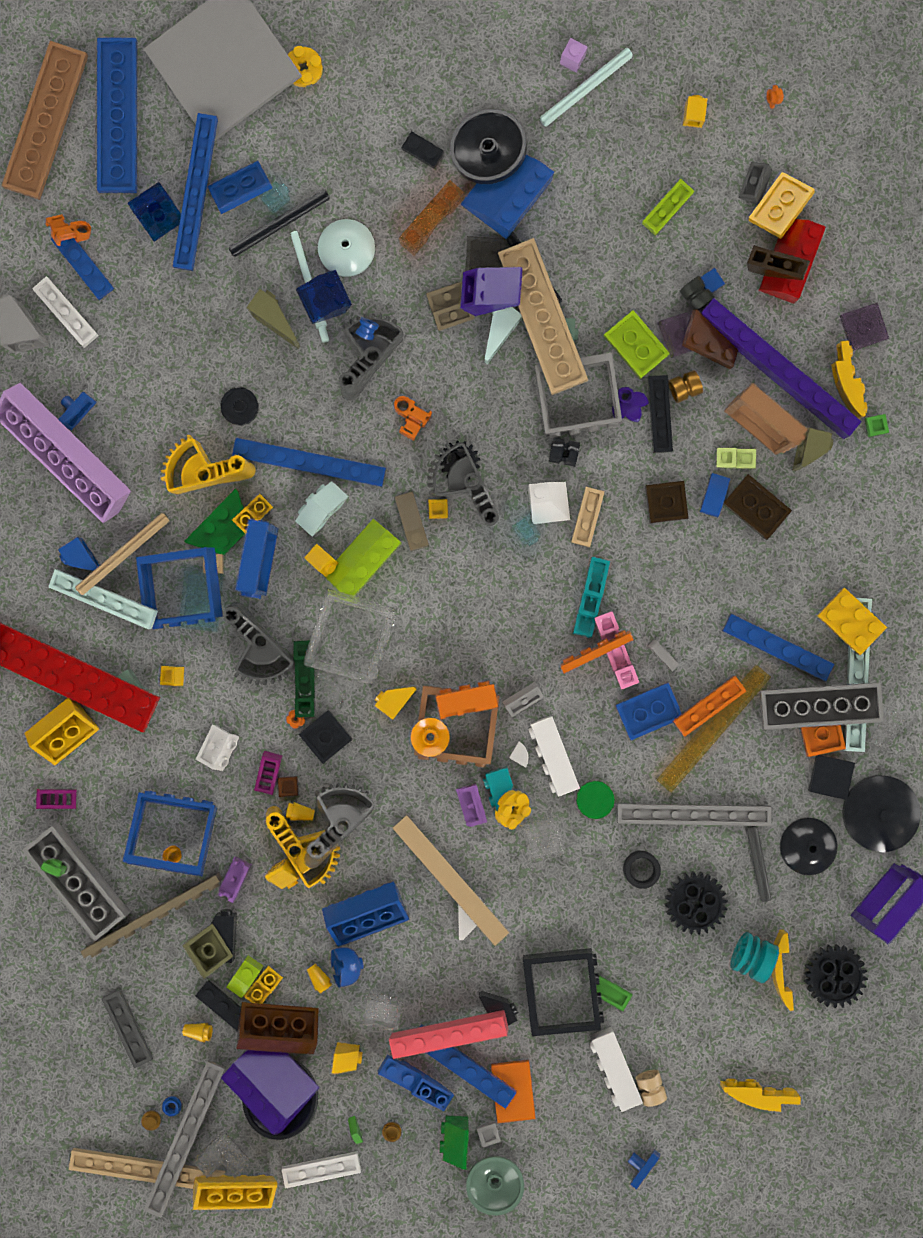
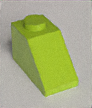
(244, 976)

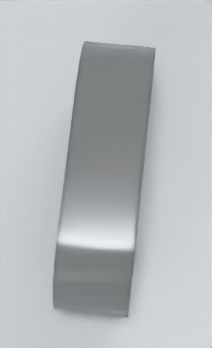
(663, 655)

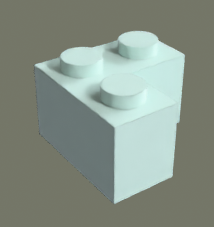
(320, 507)

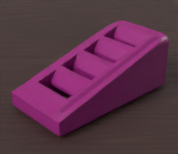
(272, 757)
(39, 798)

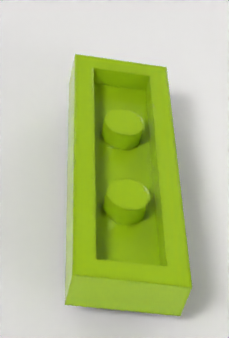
(668, 207)

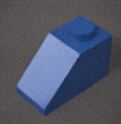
(78, 555)

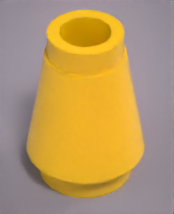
(299, 812)
(319, 978)
(199, 1031)

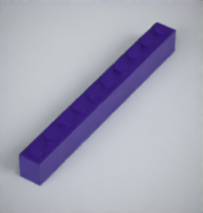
(781, 370)

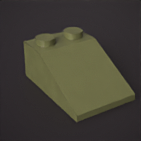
(267, 311)

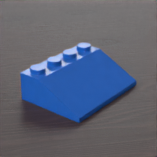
(508, 201)

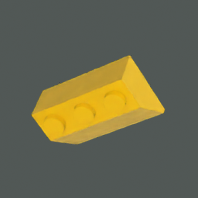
(61, 731)

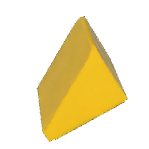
(172, 676)

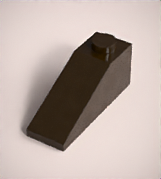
(776, 264)

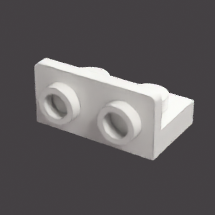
(217, 748)

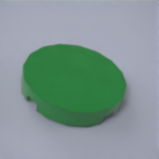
(595, 799)

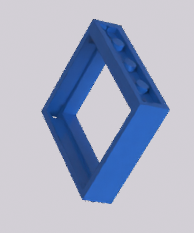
(257, 559)
(147, 586)
(169, 800)

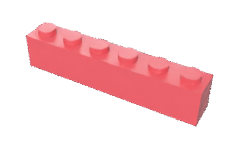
(448, 1034)

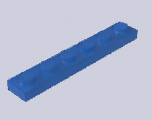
(778, 647)
(474, 1074)

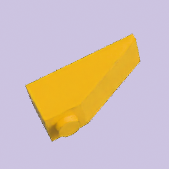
(283, 874)

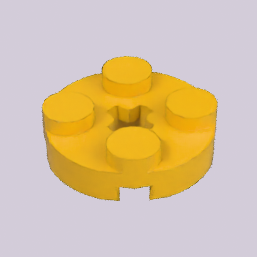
(314, 63)
(508, 817)

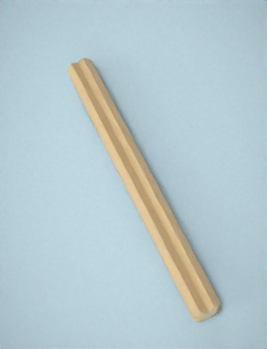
(121, 554)

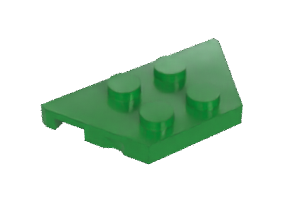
(218, 528)

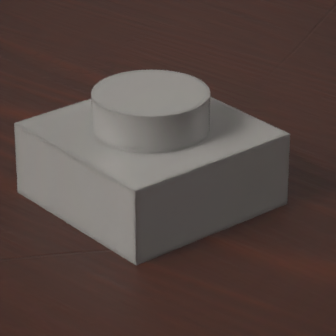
(488, 1134)

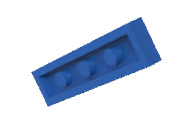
(85, 267)

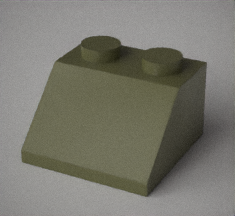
(812, 447)

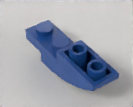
(416, 1081)

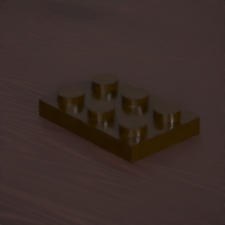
(757, 507)

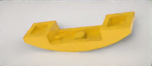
(784, 993)

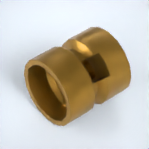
(685, 386)

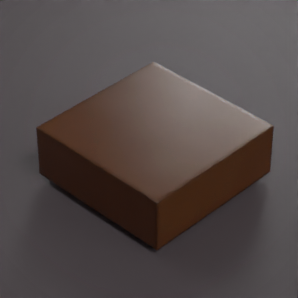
(288, 786)

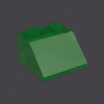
(455, 1140)

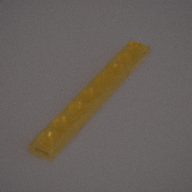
(711, 731)

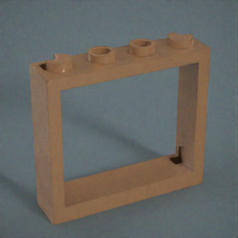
(766, 420)
(460, 758)

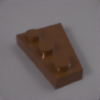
(708, 341)

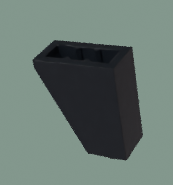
(225, 924)

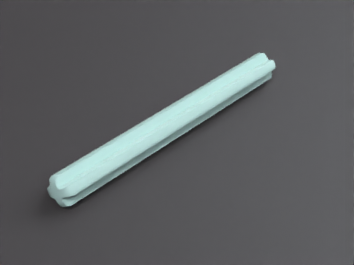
(586, 87)

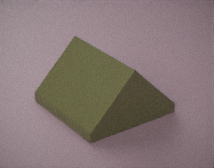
(207, 950)

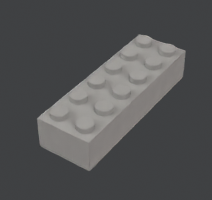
(821, 706)
(81, 885)

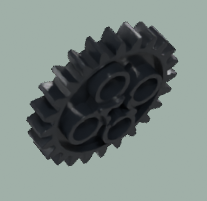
(712, 909)
(853, 976)

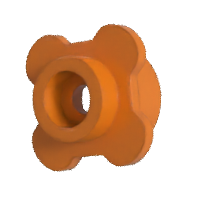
(774, 96)

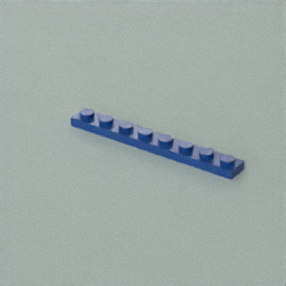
(195, 191)
(309, 462)

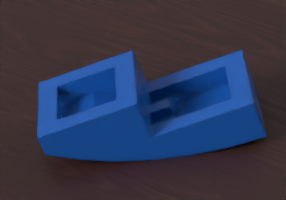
(715, 495)

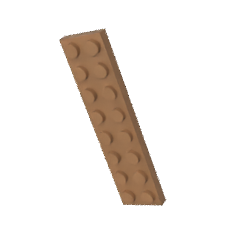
(44, 120)

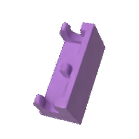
(471, 805)
(234, 879)

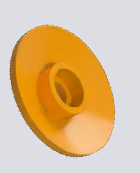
(430, 747)

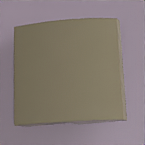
(446, 306)

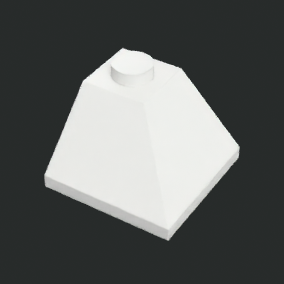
(548, 502)

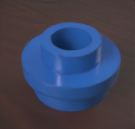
(169, 1111)

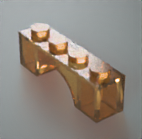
(440, 206)

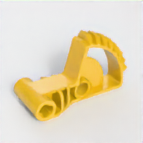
(220, 472)
(287, 838)

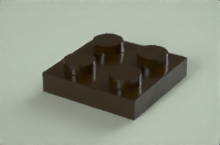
(666, 502)

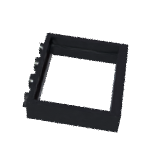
(561, 956)

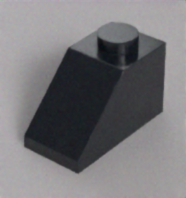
(496, 1003)

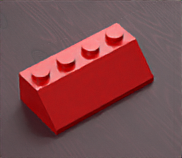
(800, 241)

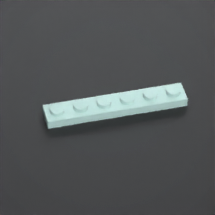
(104, 600)

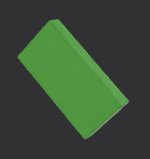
(613, 993)

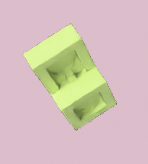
(736, 458)

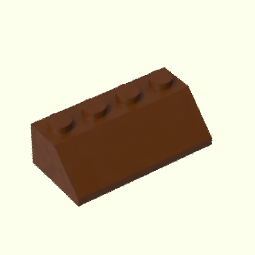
(277, 1028)

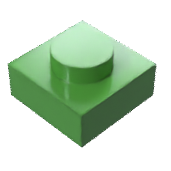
(876, 425)
(54, 867)

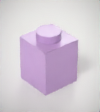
(573, 55)

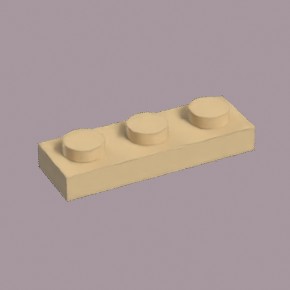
(587, 517)

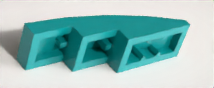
(591, 597)

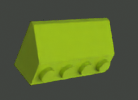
(363, 558)

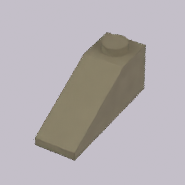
(411, 521)

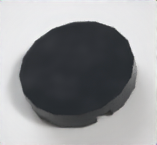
(243, 410)

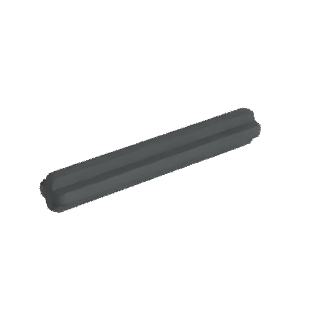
(759, 864)

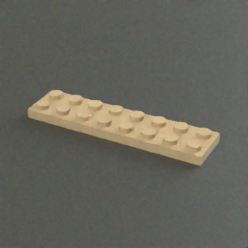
(545, 319)

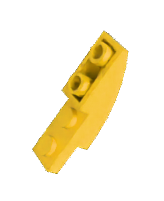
(849, 389)
(751, 1094)

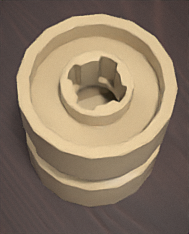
(652, 1091)

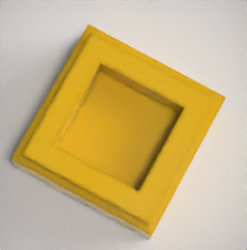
(438, 508)

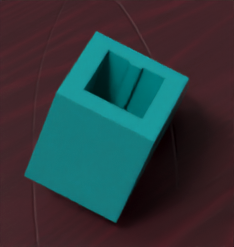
(499, 783)

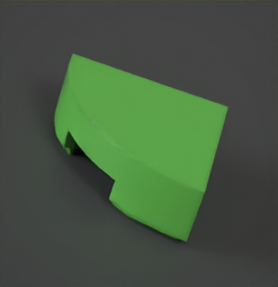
(355, 1130)

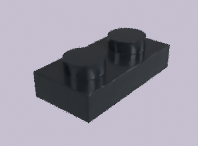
(422, 149)

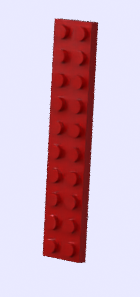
(76, 679)

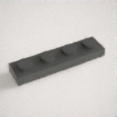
(127, 1028)

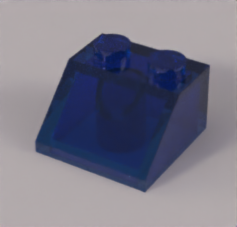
(155, 211)
(324, 297)

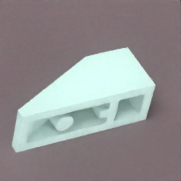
(502, 325)

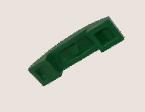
(303, 682)

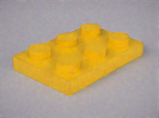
(781, 205)
(851, 621)

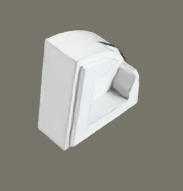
(520, 754)

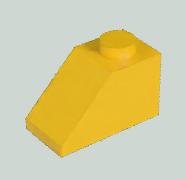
(393, 700)
(346, 1058)

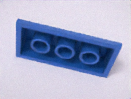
(365, 914)

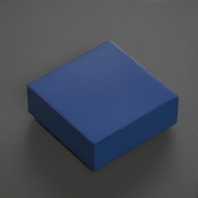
(712, 280)

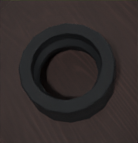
(646, 883)

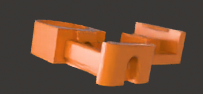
(62, 231)
(416, 417)

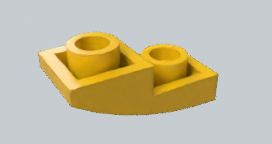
(254, 510)
(263, 986)

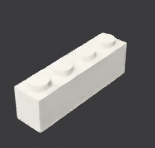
(554, 756)
(616, 1069)

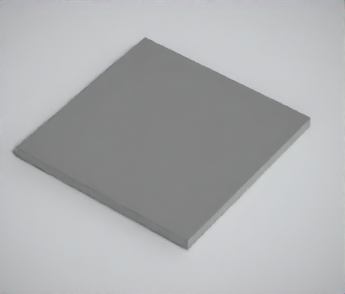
(223, 62)

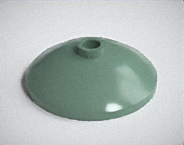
(495, 1197)

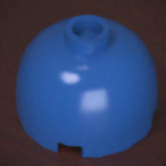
(346, 966)

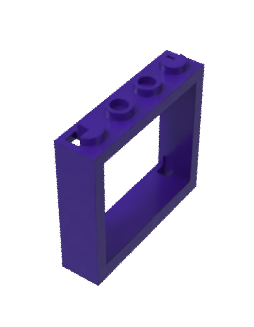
(900, 911)

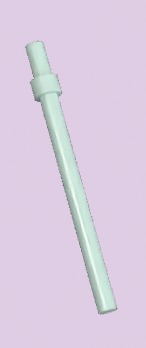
(321, 326)

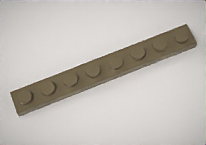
(145, 920)

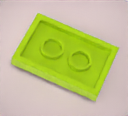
(636, 344)

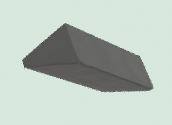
(755, 182)

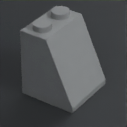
(18, 328)

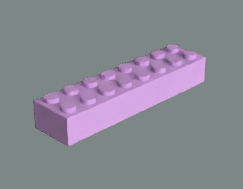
(62, 453)

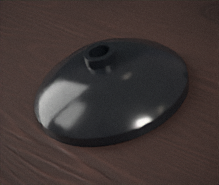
(797, 841)

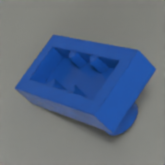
(75, 409)
(642, 1166)

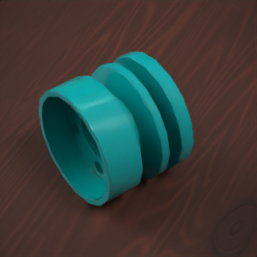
(754, 957)

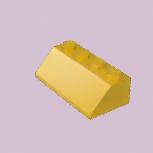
(234, 1193)

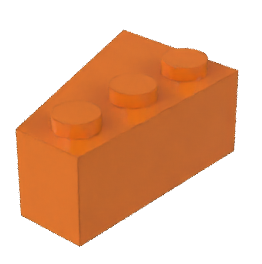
(466, 699)

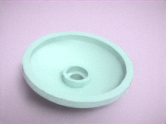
(351, 259)

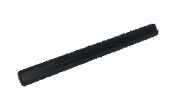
(279, 223)

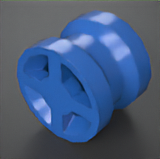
(367, 328)

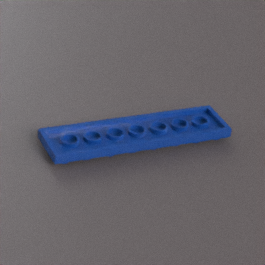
(117, 115)

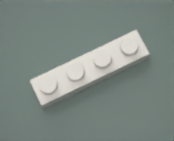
(65, 312)
(321, 1169)

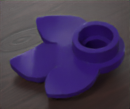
(632, 406)

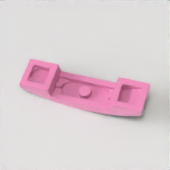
(618, 657)

